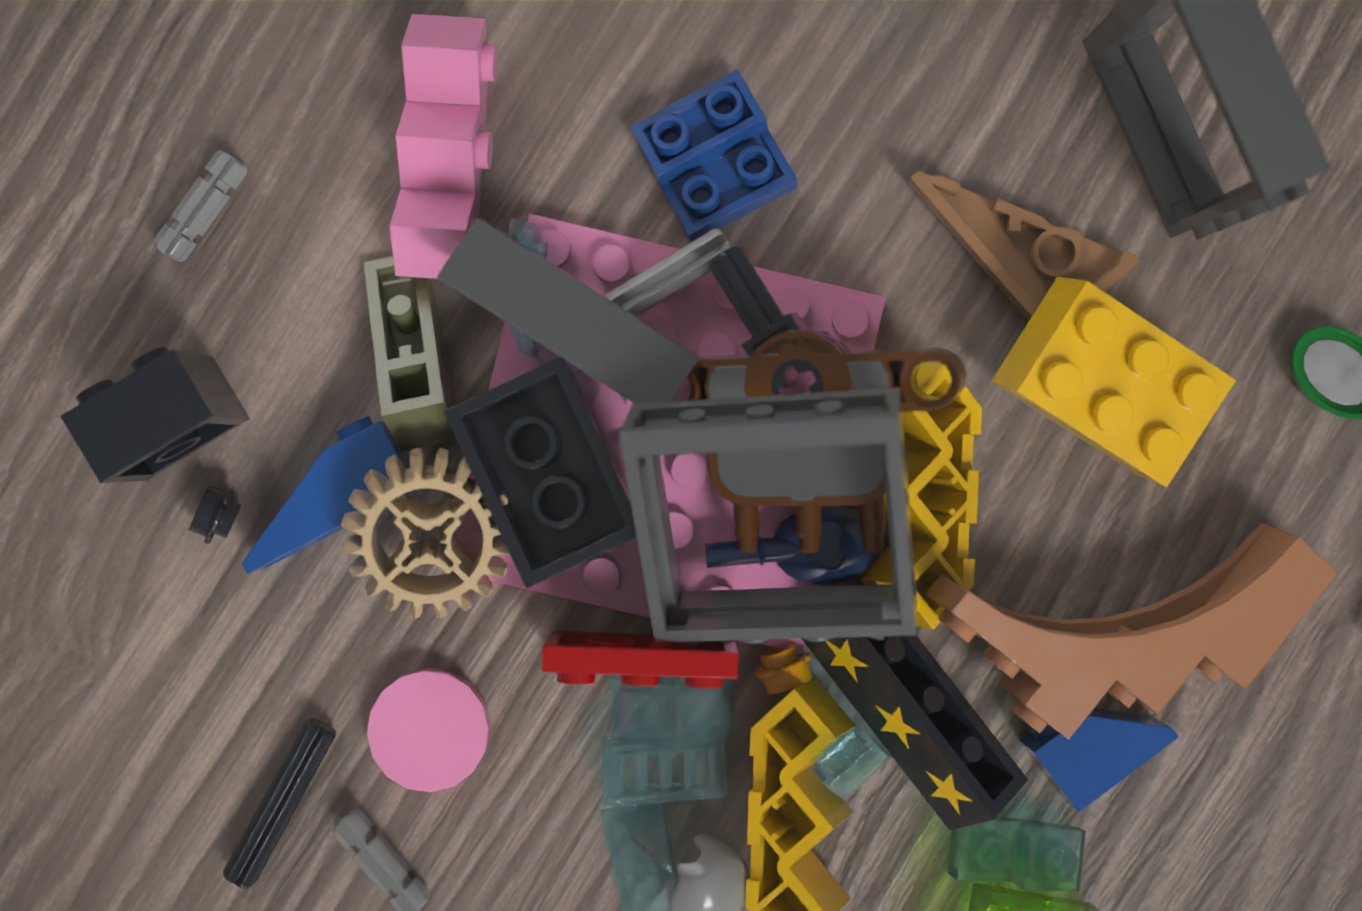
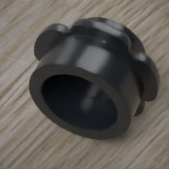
(215, 514)

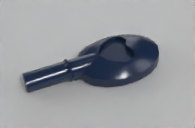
(837, 561)

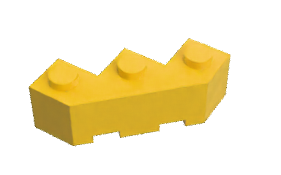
(940, 492)
(792, 806)

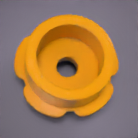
(784, 669)

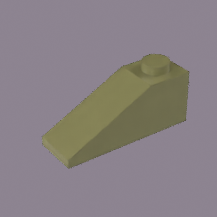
(409, 357)

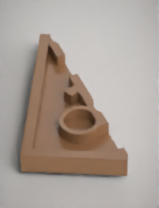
(1018, 246)

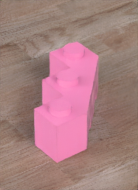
(441, 139)

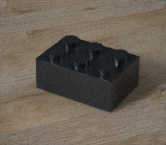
(553, 464)

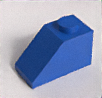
(1098, 753)

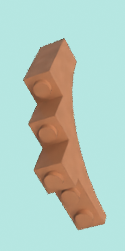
(1217, 626)

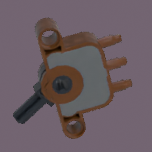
(811, 474)

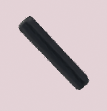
(279, 803)

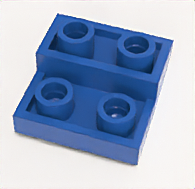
(714, 156)

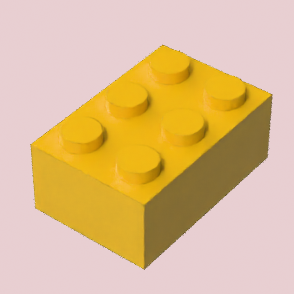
(1113, 379)

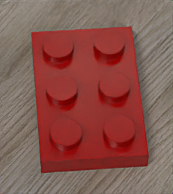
(637, 658)

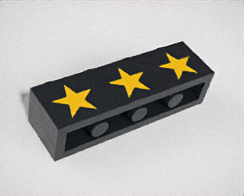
(924, 725)

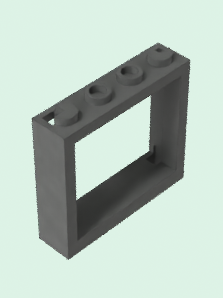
(1249, 90)
(768, 424)

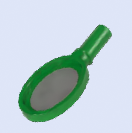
(1329, 370)

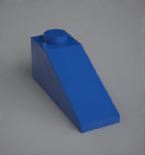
(324, 493)

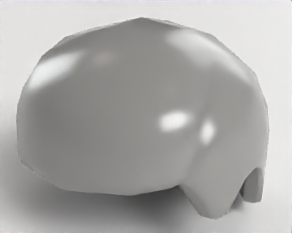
(713, 880)

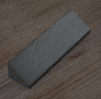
(567, 316)

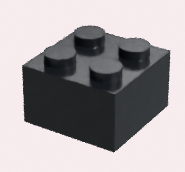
(153, 415)

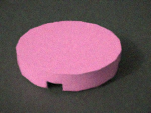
(428, 730)

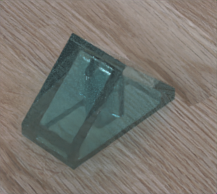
(672, 713)

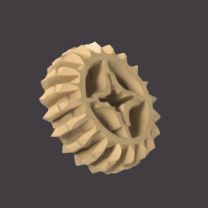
(410, 513)

